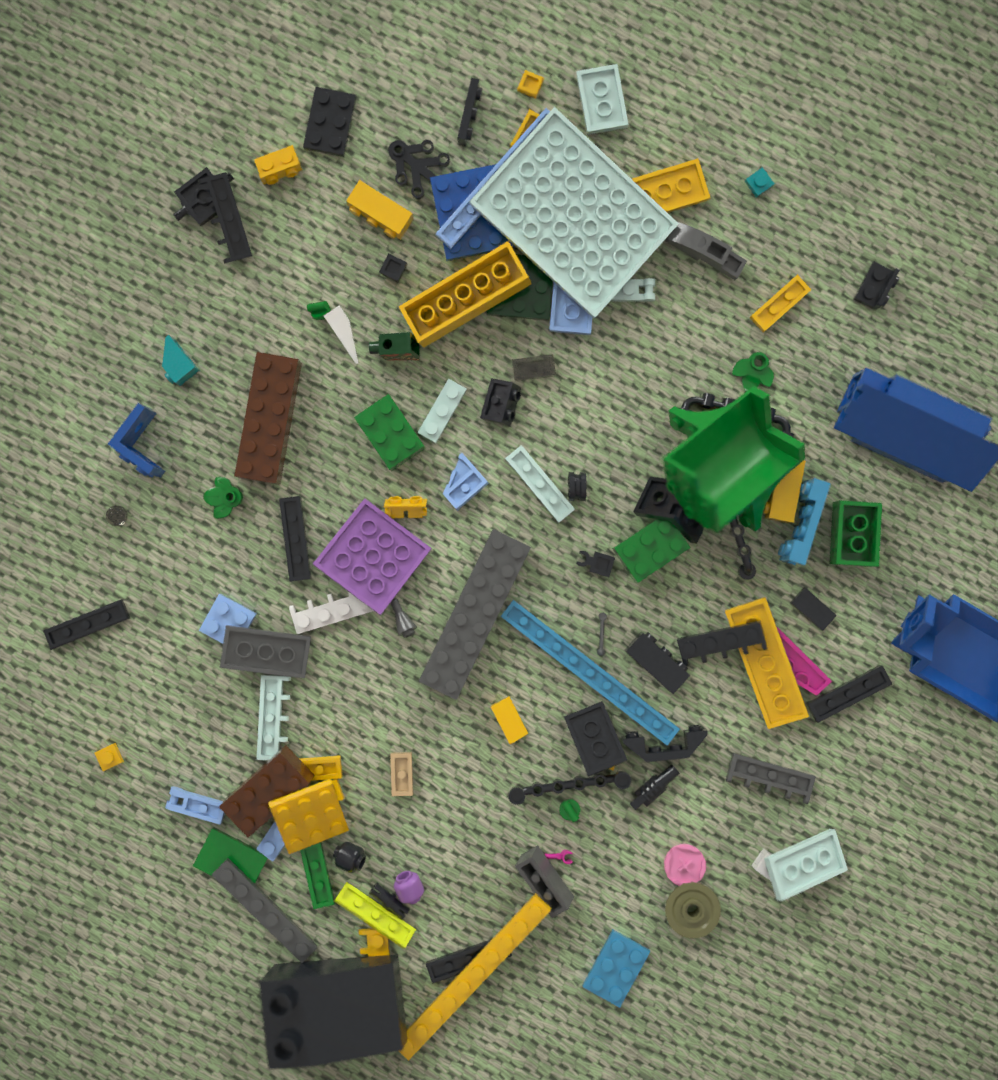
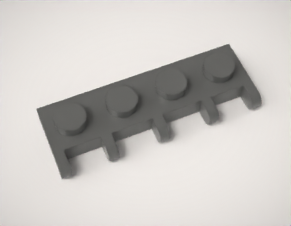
(771, 775)

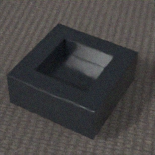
(393, 268)

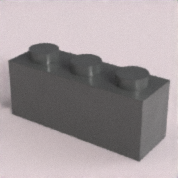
(544, 880)

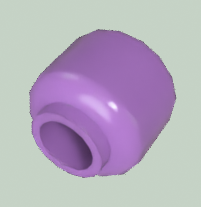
(408, 887)

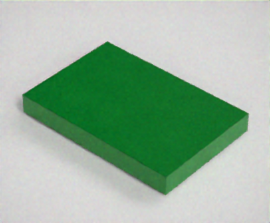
(222, 846)

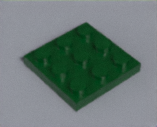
(530, 302)

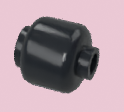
(349, 857)

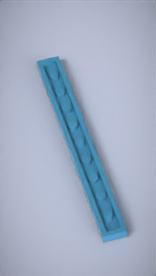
(590, 672)

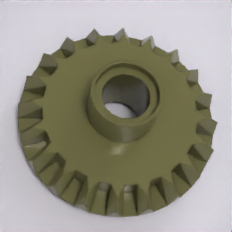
(696, 923)

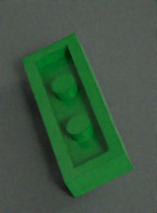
(317, 876)

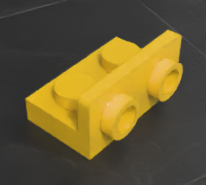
(278, 165)

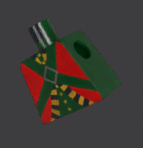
(396, 346)

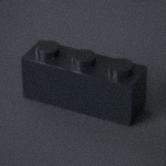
(658, 661)

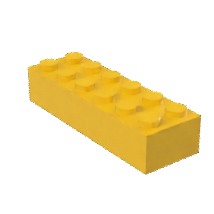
(465, 294)

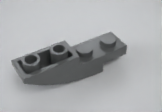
(707, 248)

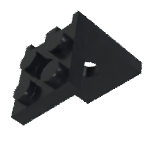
(667, 509)

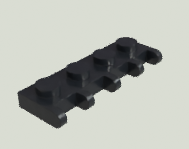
(227, 217)
(721, 641)

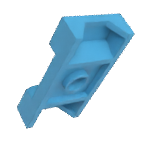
(813, 494)

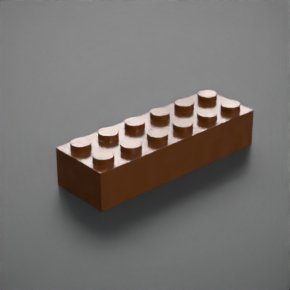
(268, 418)

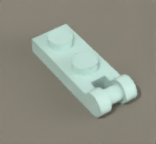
(630, 291)

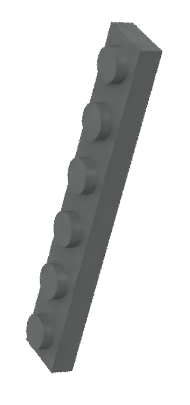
(264, 910)

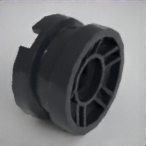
(577, 486)

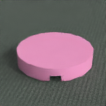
(684, 864)

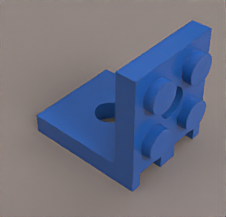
(129, 434)

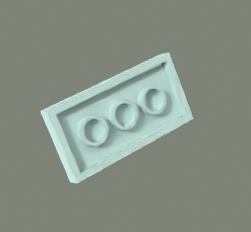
(805, 864)

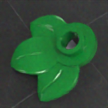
(752, 374)
(220, 497)

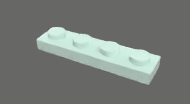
(539, 483)

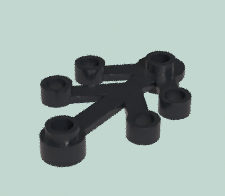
(418, 166)

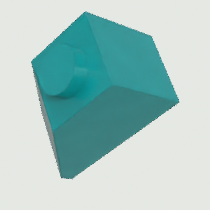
(177, 363)

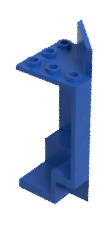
(917, 428)
(954, 650)

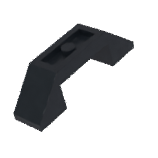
(692, 739)

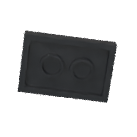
(329, 121)
(595, 739)

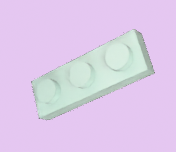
(442, 411)

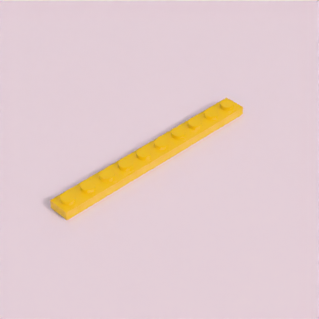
(474, 974)

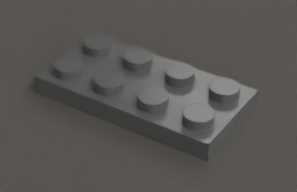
(265, 651)

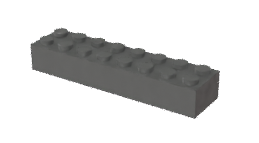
(474, 614)

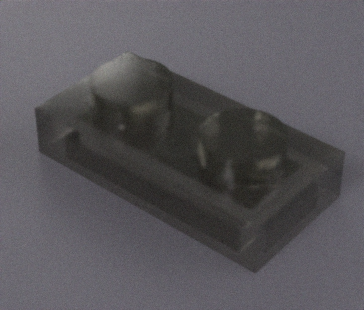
(533, 367)

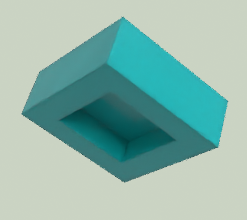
(759, 182)

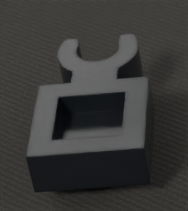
(599, 563)

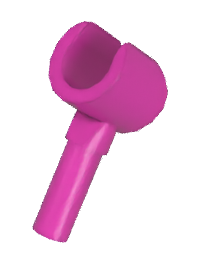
(560, 856)

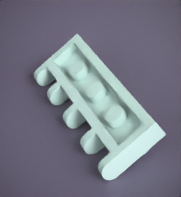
(271, 715)

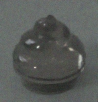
(116, 515)

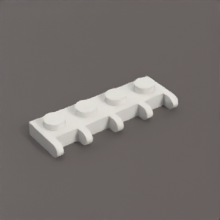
(327, 613)

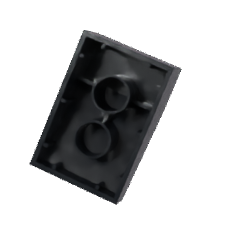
(332, 1010)

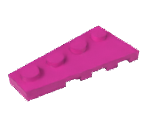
(805, 670)

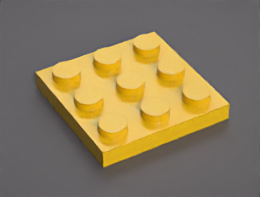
(309, 816)

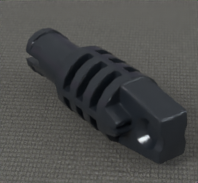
(654, 787)

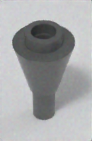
(404, 624)

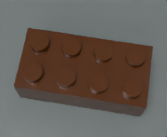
(277, 778)

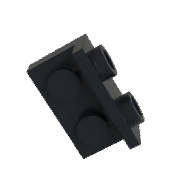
(876, 286)
(501, 402)

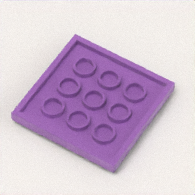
(372, 556)

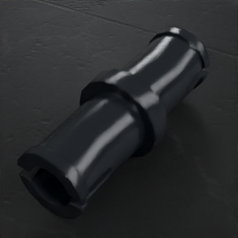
(389, 901)

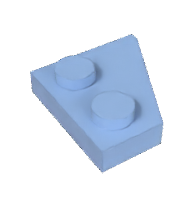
(464, 483)

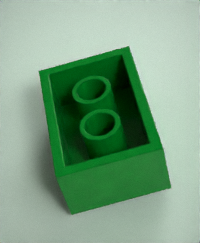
(389, 432)
(855, 533)
(650, 549)

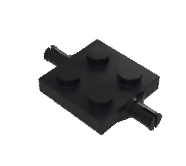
(193, 196)

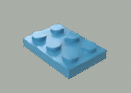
(616, 968)

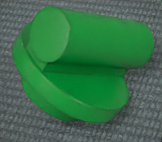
(318, 310)
(569, 810)

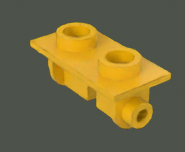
(396, 506)

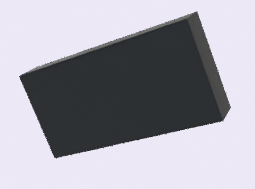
(813, 609)

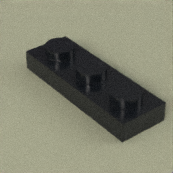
(470, 112)

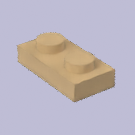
(401, 774)

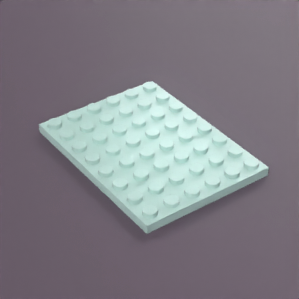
(573, 212)

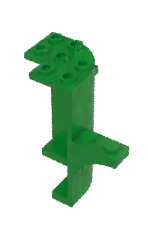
(729, 461)

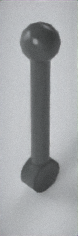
(602, 616)

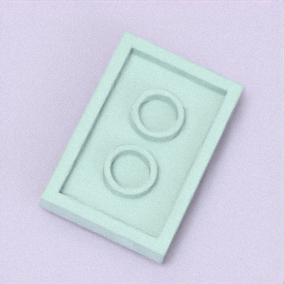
(602, 99)

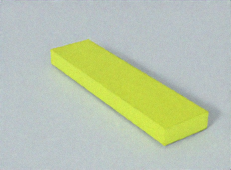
(375, 915)

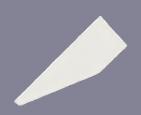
(341, 326)

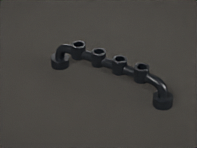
(707, 402)
(747, 569)
(517, 794)

